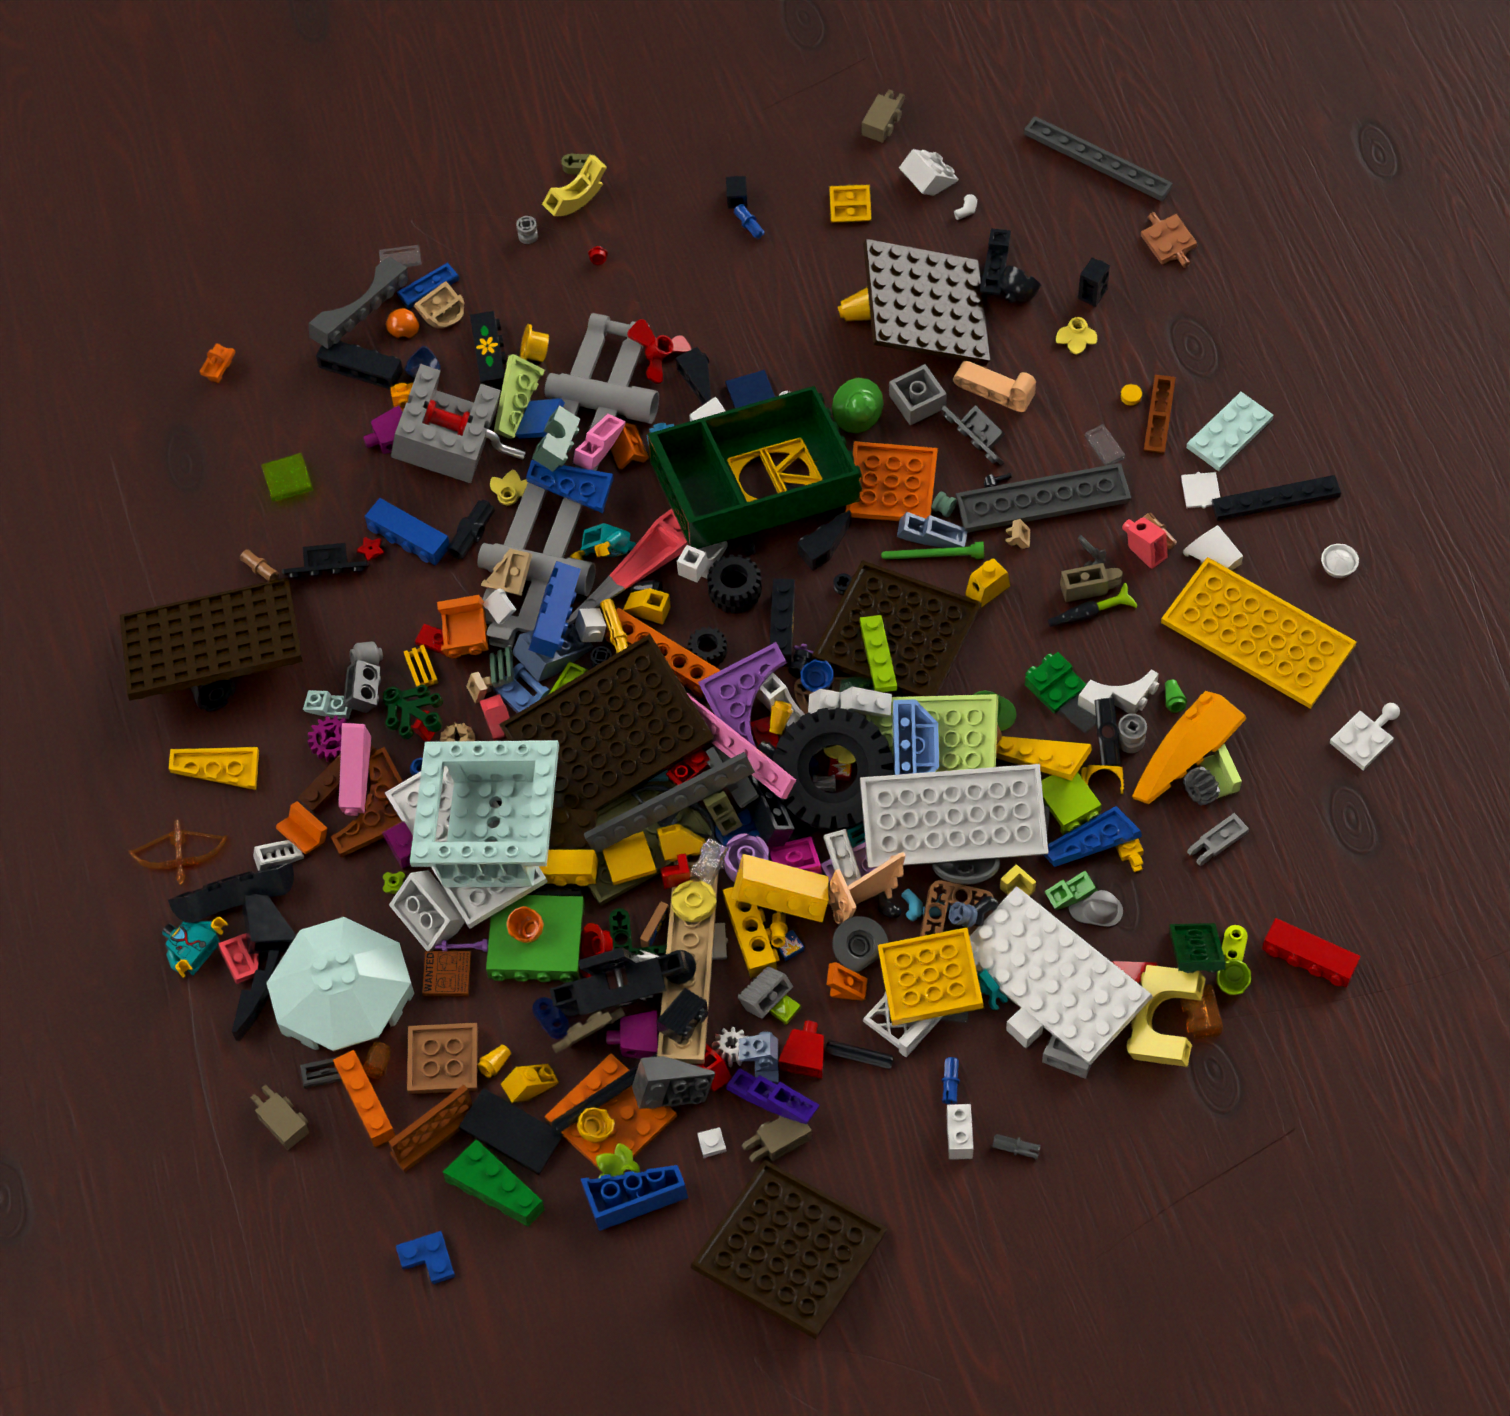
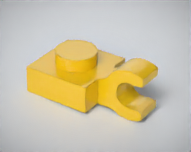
(1131, 851)

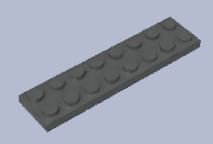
(1043, 497)

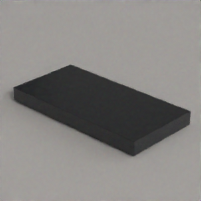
(511, 1131)

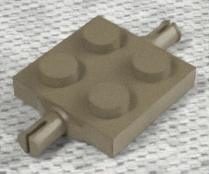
(579, 1031)

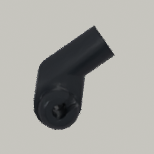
(983, 906)

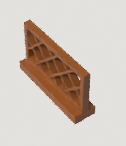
(430, 1129)

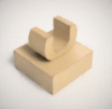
(1020, 534)
(478, 687)

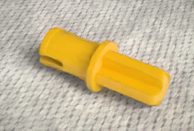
(778, 929)

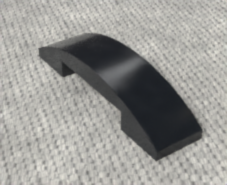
(995, 261)

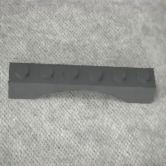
(334, 324)

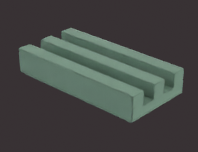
(494, 667)

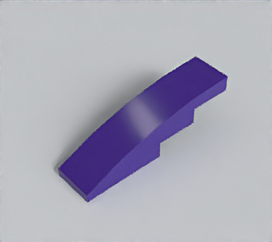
(772, 1097)

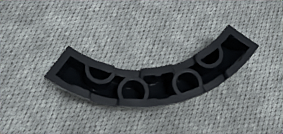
(231, 892)

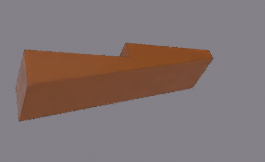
(1159, 414)

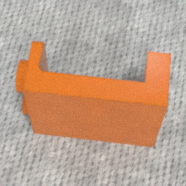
(463, 626)

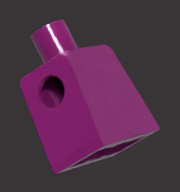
(384, 430)
(400, 842)
(637, 1035)

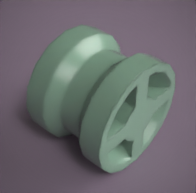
(944, 504)

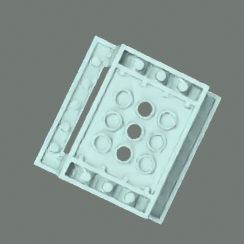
(483, 772)

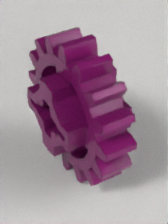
(330, 735)

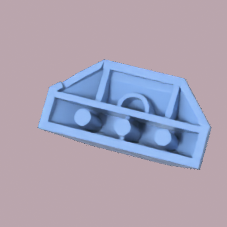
(914, 739)

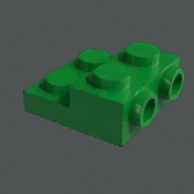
(1054, 681)

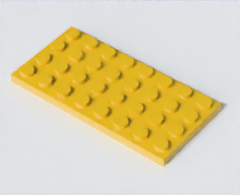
(1258, 632)

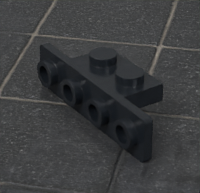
(325, 558)

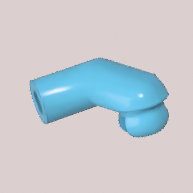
(915, 905)

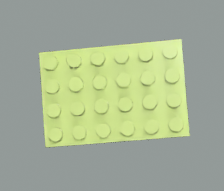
(964, 729)

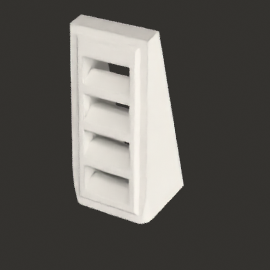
(268, 849)

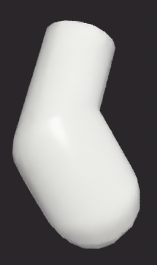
(968, 208)

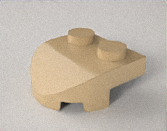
(441, 307)

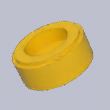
(1131, 394)

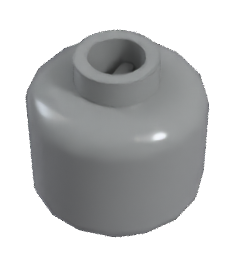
(366, 652)

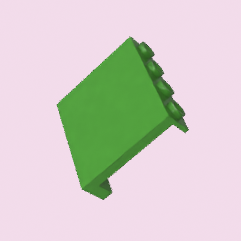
(551, 955)

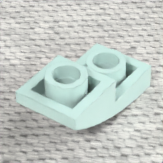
(325, 704)

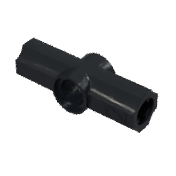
(470, 529)
(1107, 746)

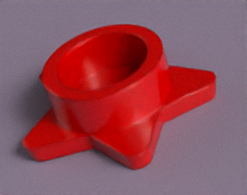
(373, 553)

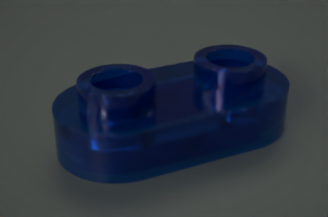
(549, 1017)

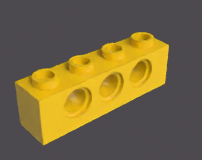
(748, 940)

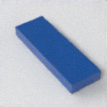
(426, 284)

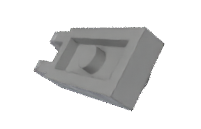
(1219, 838)

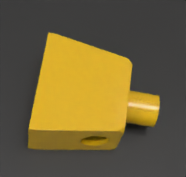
(990, 580)

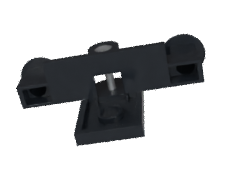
(643, 977)

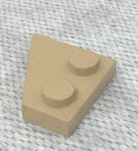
(510, 572)

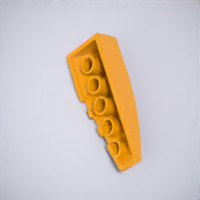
(1195, 734)

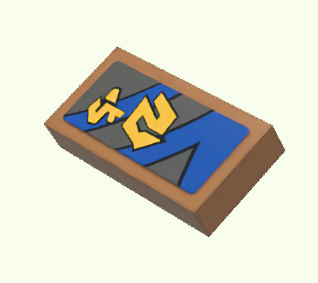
(655, 925)

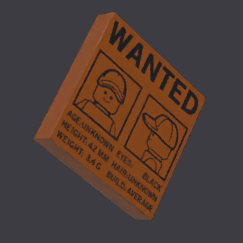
(446, 973)

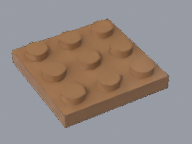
(442, 1058)

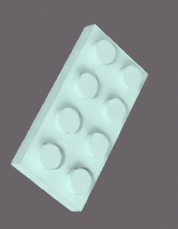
(1229, 431)

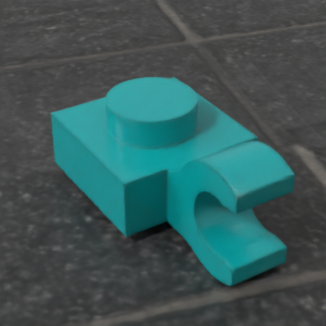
(991, 988)

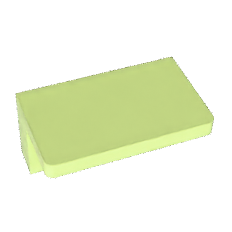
(1224, 771)

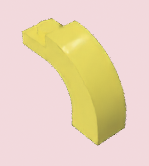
(577, 193)

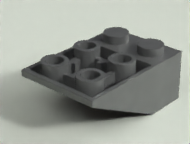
(670, 1082)

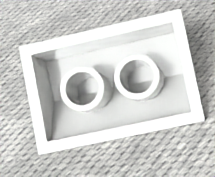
(426, 910)

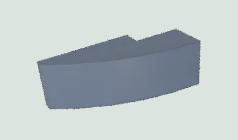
(931, 531)

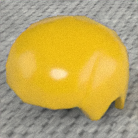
(595, 1124)

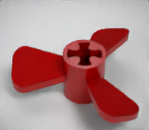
(656, 348)

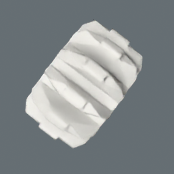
(725, 1040)

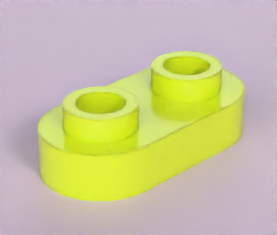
(1234, 945)

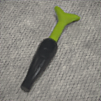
(1091, 609)

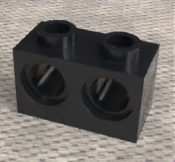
(1093, 282)

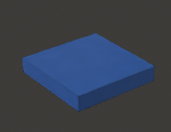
(536, 417)

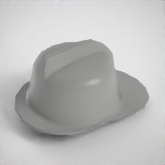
(1098, 909)

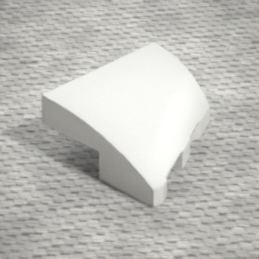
(1217, 547)

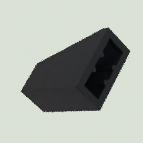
(265, 926)

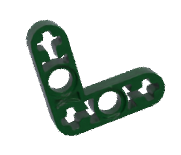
(626, 931)

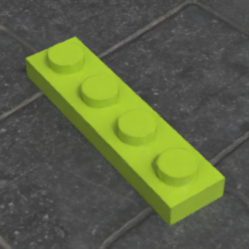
(878, 653)

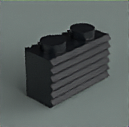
(682, 1016)

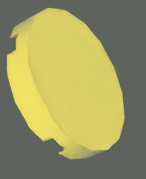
(694, 901)

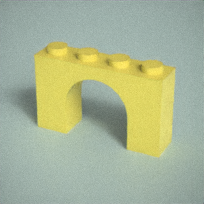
(1163, 985)

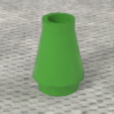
(1174, 697)

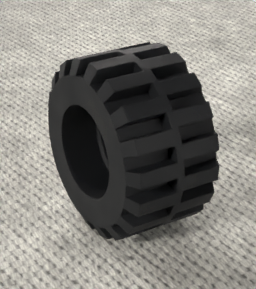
(734, 569)

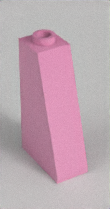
(354, 768)

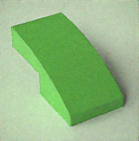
(1068, 893)

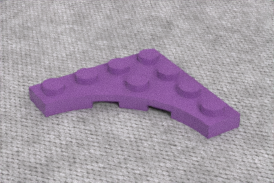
(735, 688)

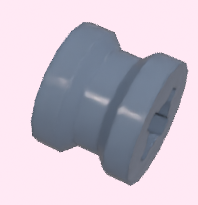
(963, 914)

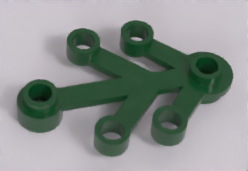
(395, 697)

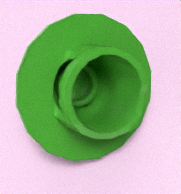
(857, 405)

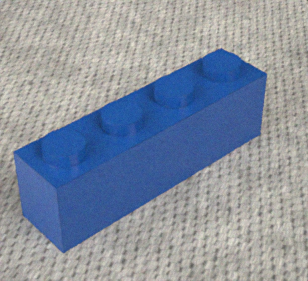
(407, 531)

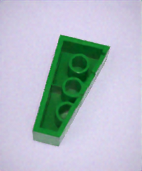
(492, 1182)

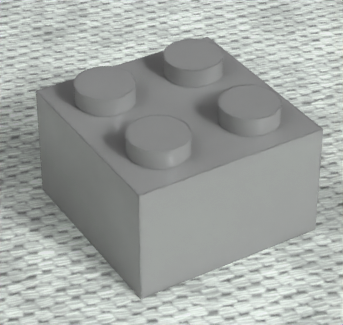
(917, 394)

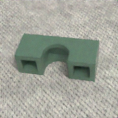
(558, 441)

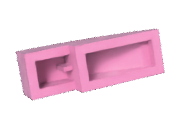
(598, 442)

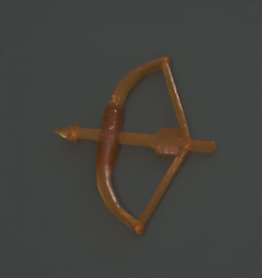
(179, 862)

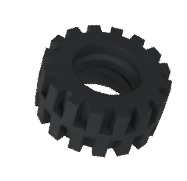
(708, 635)

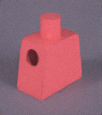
(1146, 541)

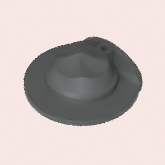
(857, 942)

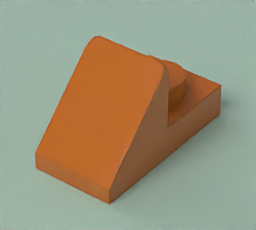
(846, 983)

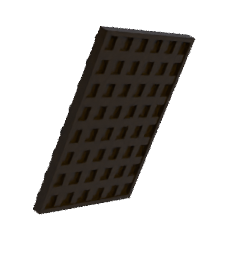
(209, 639)

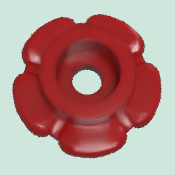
(597, 255)

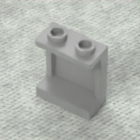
(1063, 1058)

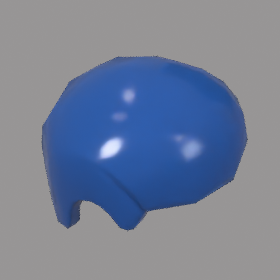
(817, 675)

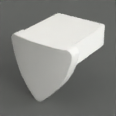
(499, 606)

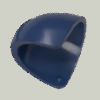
(421, 356)

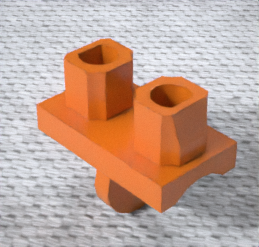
(218, 360)

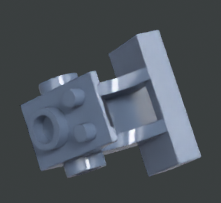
(762, 1050)

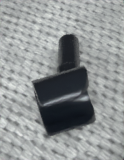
(991, 481)

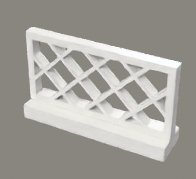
(910, 1038)

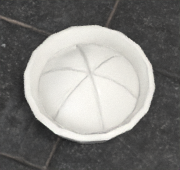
(1339, 560)

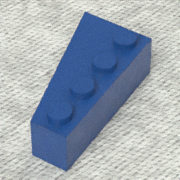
(555, 610)
(633, 1194)

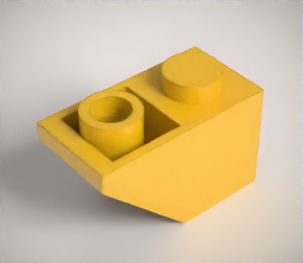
(649, 605)
(678, 840)
(528, 1082)

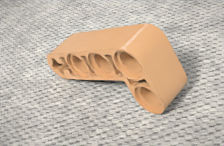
(995, 386)

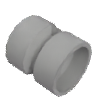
(1132, 733)

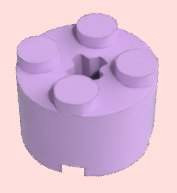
(741, 845)

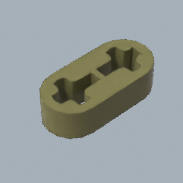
(577, 165)

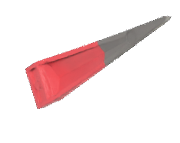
(656, 548)

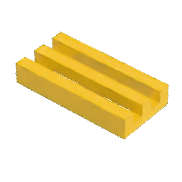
(415, 652)

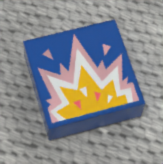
(792, 946)

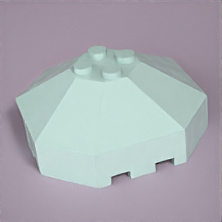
(339, 985)

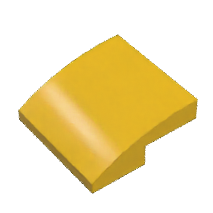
(850, 203)
(629, 859)

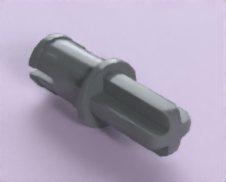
(1016, 1146)

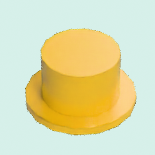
(534, 345)

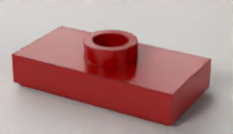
(431, 638)

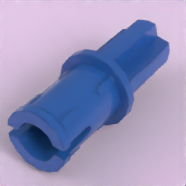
(749, 221)
(950, 1080)

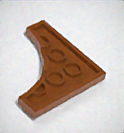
(378, 813)

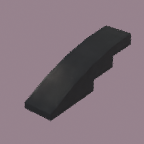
(253, 1001)

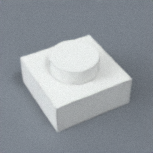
(711, 1142)

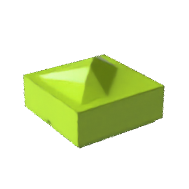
(785, 1009)

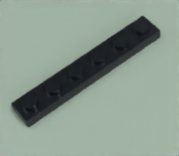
(1276, 497)

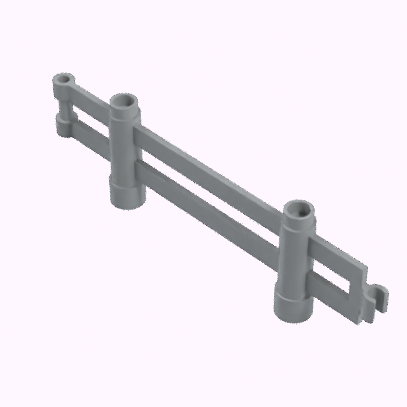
(576, 391)

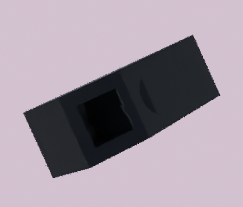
(820, 545)

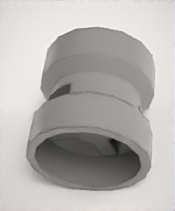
(527, 229)

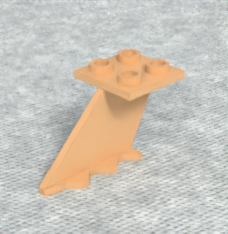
(881, 879)

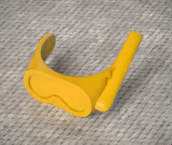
(1086, 772)

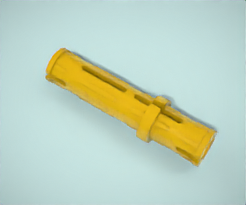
(618, 637)

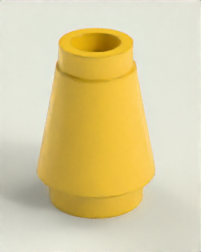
(780, 715)
(493, 1061)

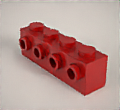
(1310, 953)

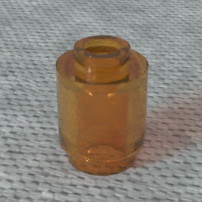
(377, 1060)

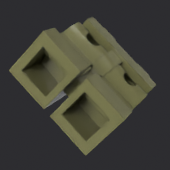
(722, 812)

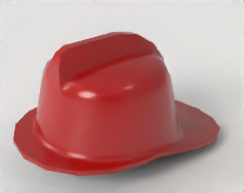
(594, 942)

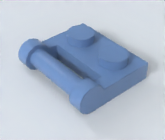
(516, 695)

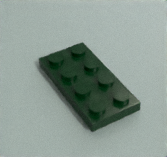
(1197, 947)

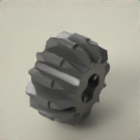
(1201, 786)

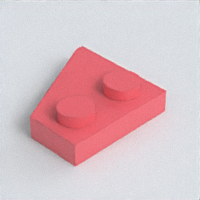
(239, 961)

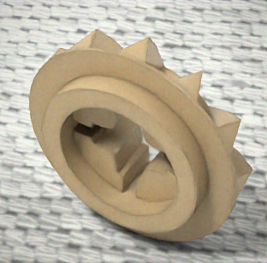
(465, 732)

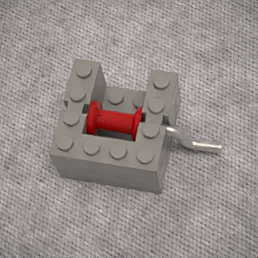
(446, 430)

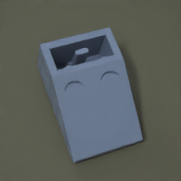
(544, 667)

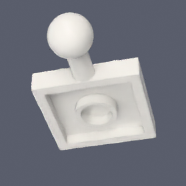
(1364, 739)

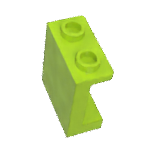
(1070, 801)

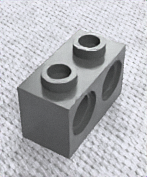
(362, 686)

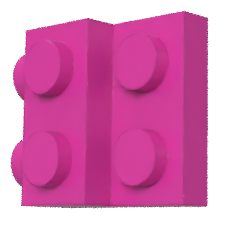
(797, 854)

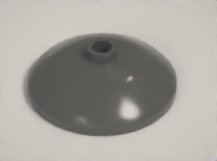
(967, 871)

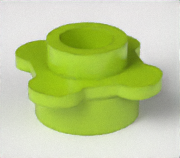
(393, 888)

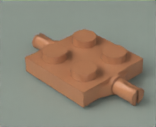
(1169, 239)

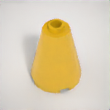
(856, 307)

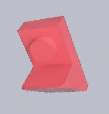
(495, 713)

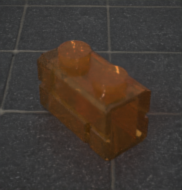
(1203, 1015)

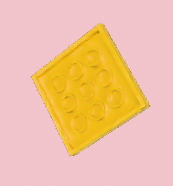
(930, 976)

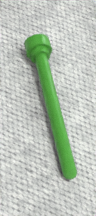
(976, 550)

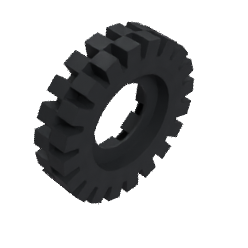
(818, 730)

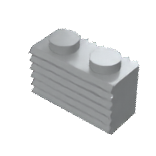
(765, 991)

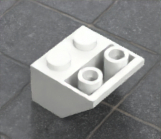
(928, 172)

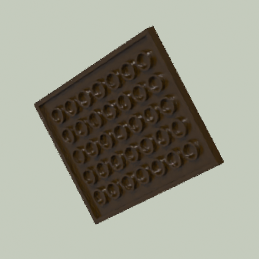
(614, 727)

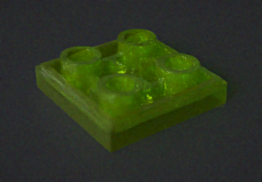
(287, 477)

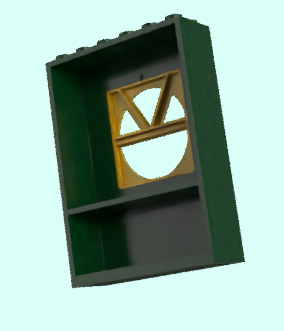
(705, 484)

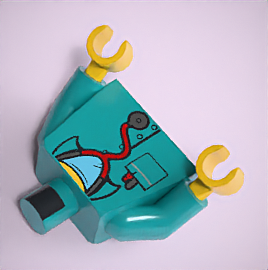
(604, 541)
(192, 944)

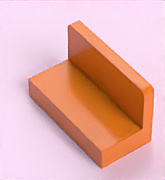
(628, 447)
(302, 828)

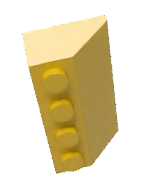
(781, 888)

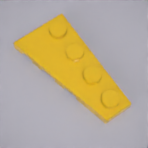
(1054, 757)
(219, 765)

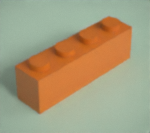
(364, 1098)

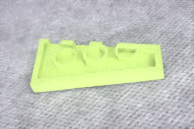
(517, 389)

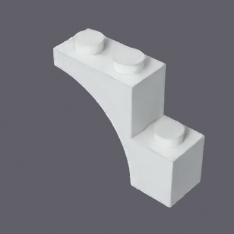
(697, 562)
(1127, 697)
(853, 699)

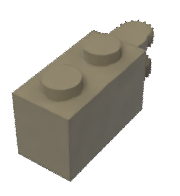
(882, 116)
(1089, 581)
(280, 1118)
(778, 1138)

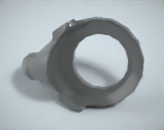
(1099, 556)

